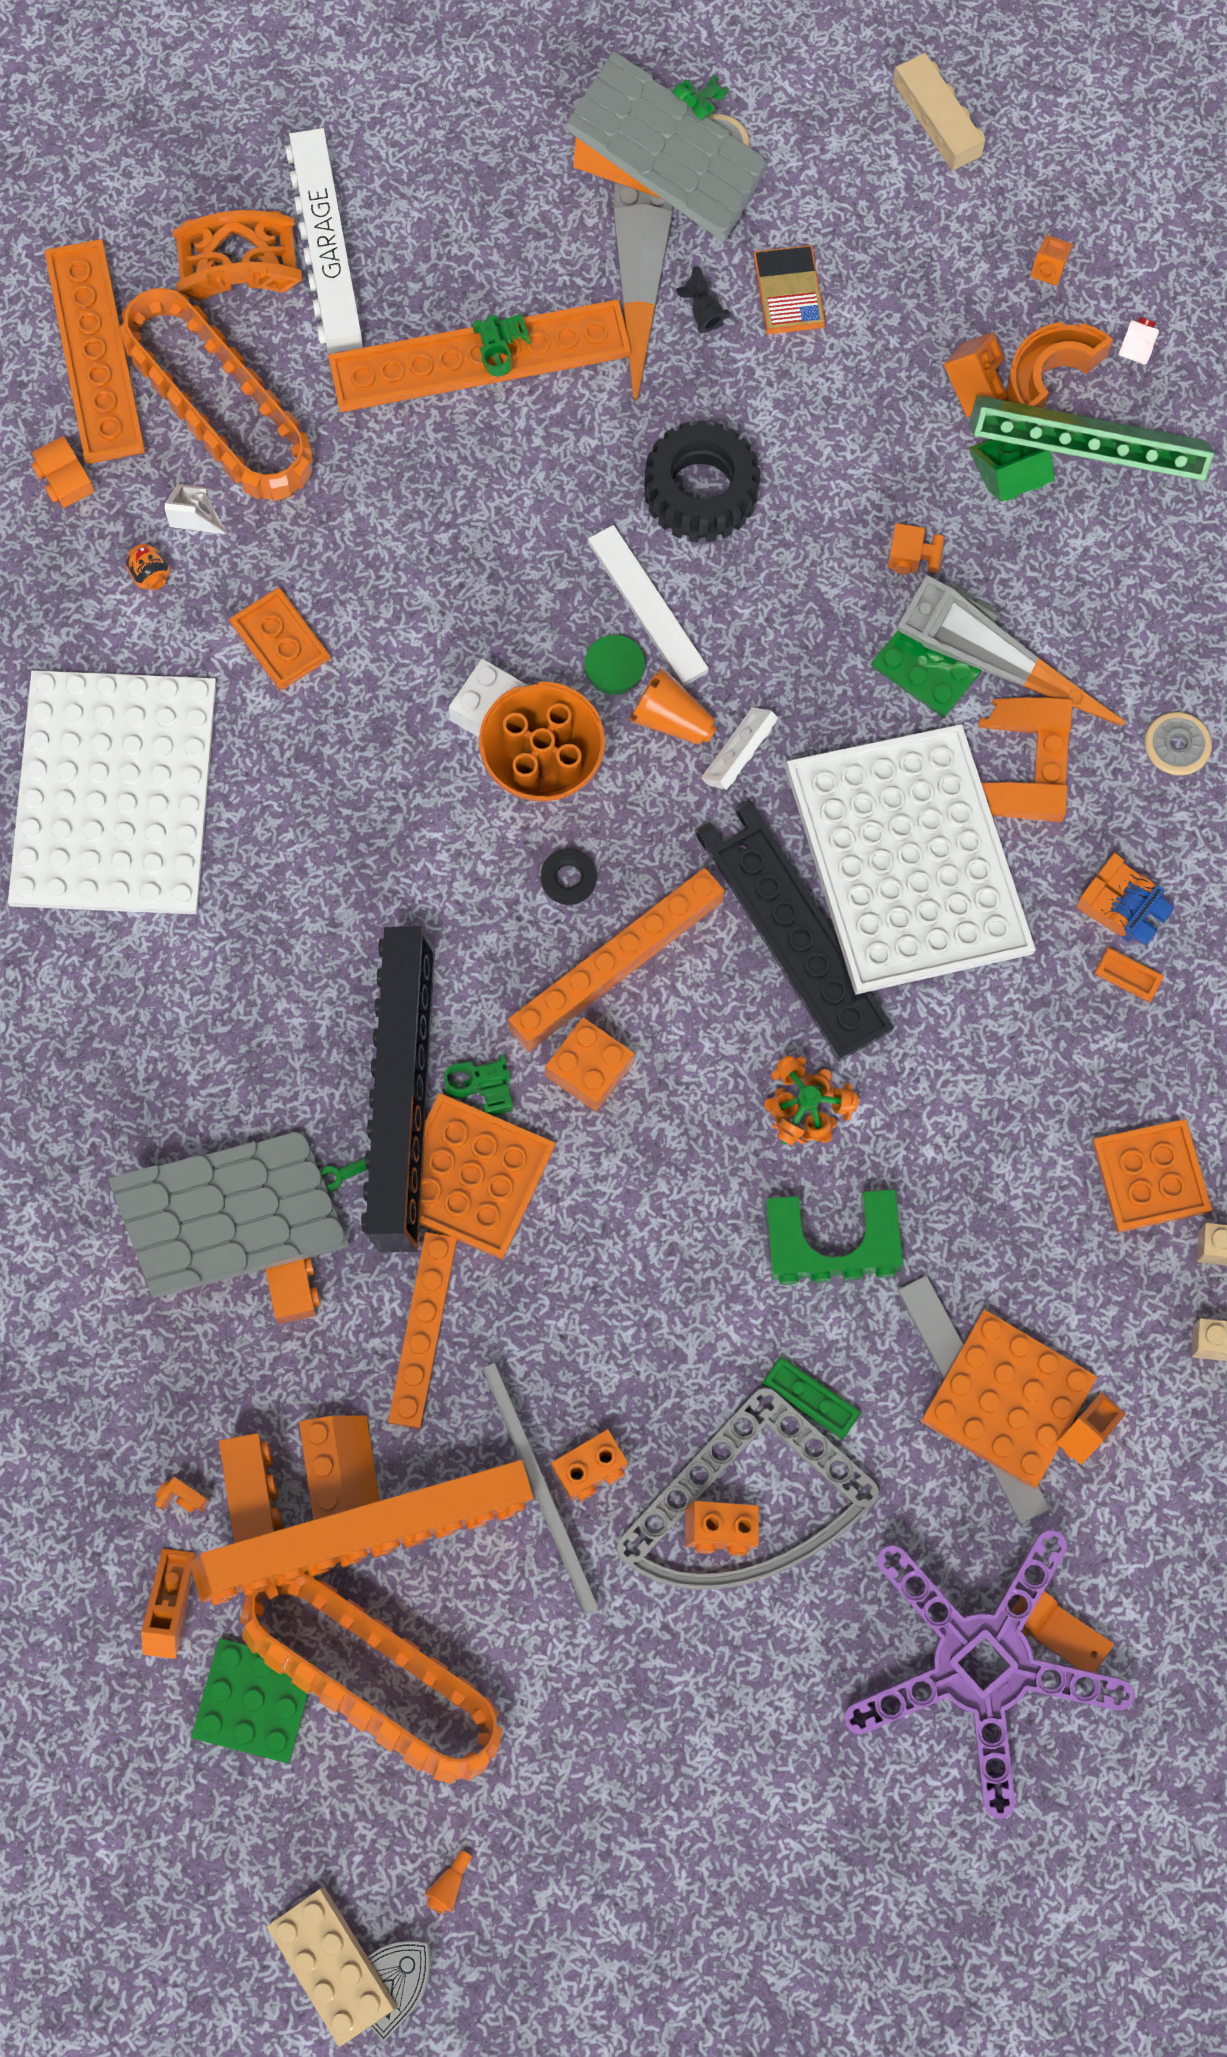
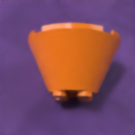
(542, 741)

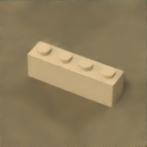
(939, 111)

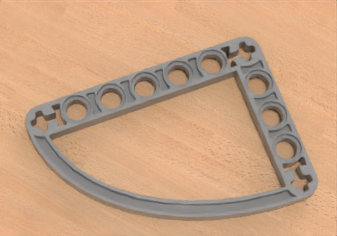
(715, 1468)

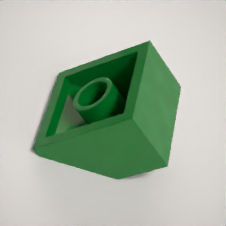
(1012, 468)

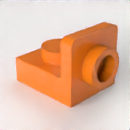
(1051, 260)
(187, 1497)

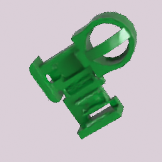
(499, 335)
(489, 1081)

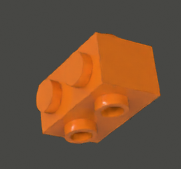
(586, 1461)
(721, 1527)

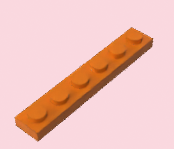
(422, 1331)

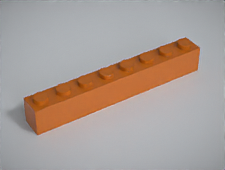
(616, 960)

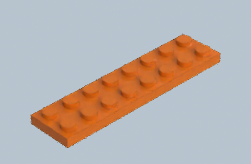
(94, 352)

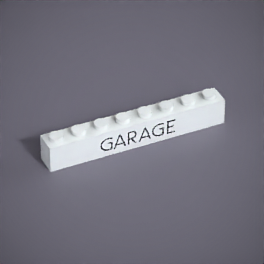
(325, 241)

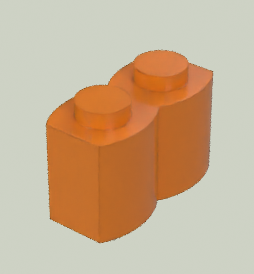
(62, 472)

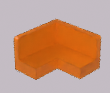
(974, 370)

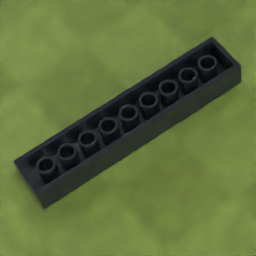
(399, 1090)

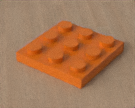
(1151, 1175)

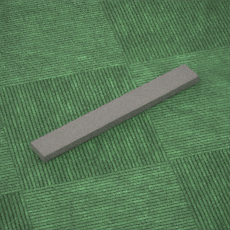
(944, 1347)
(540, 1489)

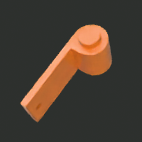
(1064, 1633)

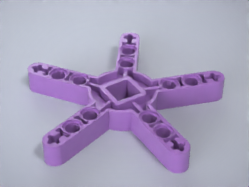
(949, 1679)

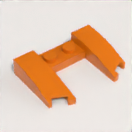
(1048, 794)

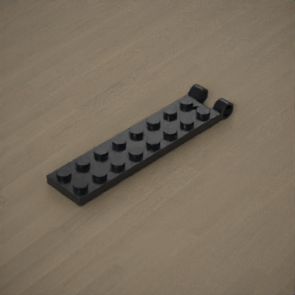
(795, 933)

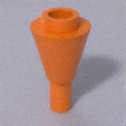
(445, 1889)

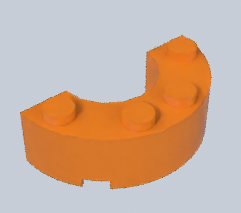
(1051, 347)

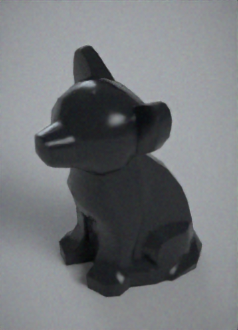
(705, 305)

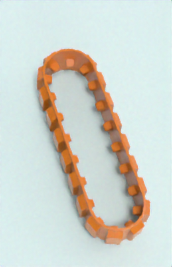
(171, 302)
(358, 1711)

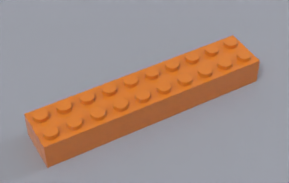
(360, 1531)

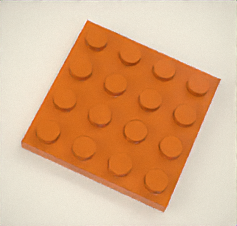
(478, 1175)
(1008, 1399)

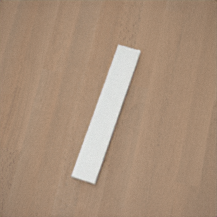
(648, 605)

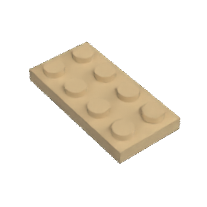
(331, 1966)

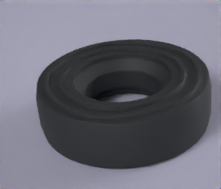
(572, 858)

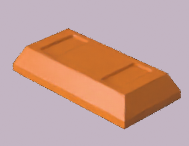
(1129, 974)

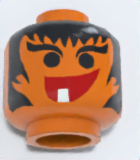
(147, 566)

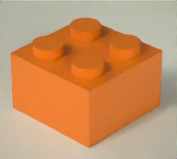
(589, 1064)

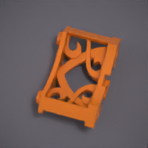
(253, 225)

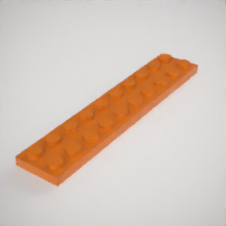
(454, 358)

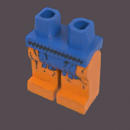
(1124, 900)

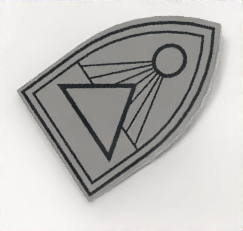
(405, 1973)

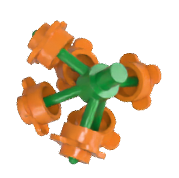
(813, 1090)

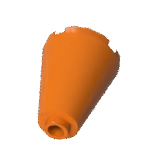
(673, 711)

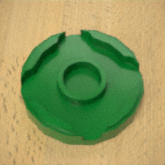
(614, 664)

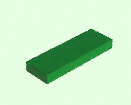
(811, 1398)

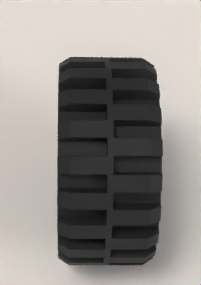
(710, 447)

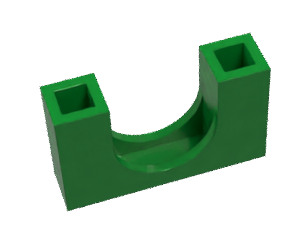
(794, 1259)

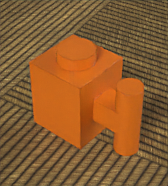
(908, 549)

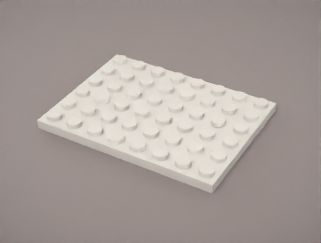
(113, 792)
(909, 858)

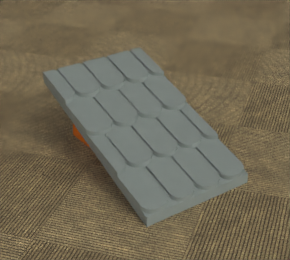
(656, 144)
(227, 1213)

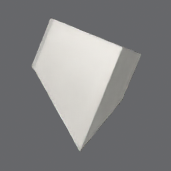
(191, 509)

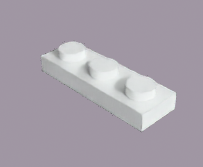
(739, 748)

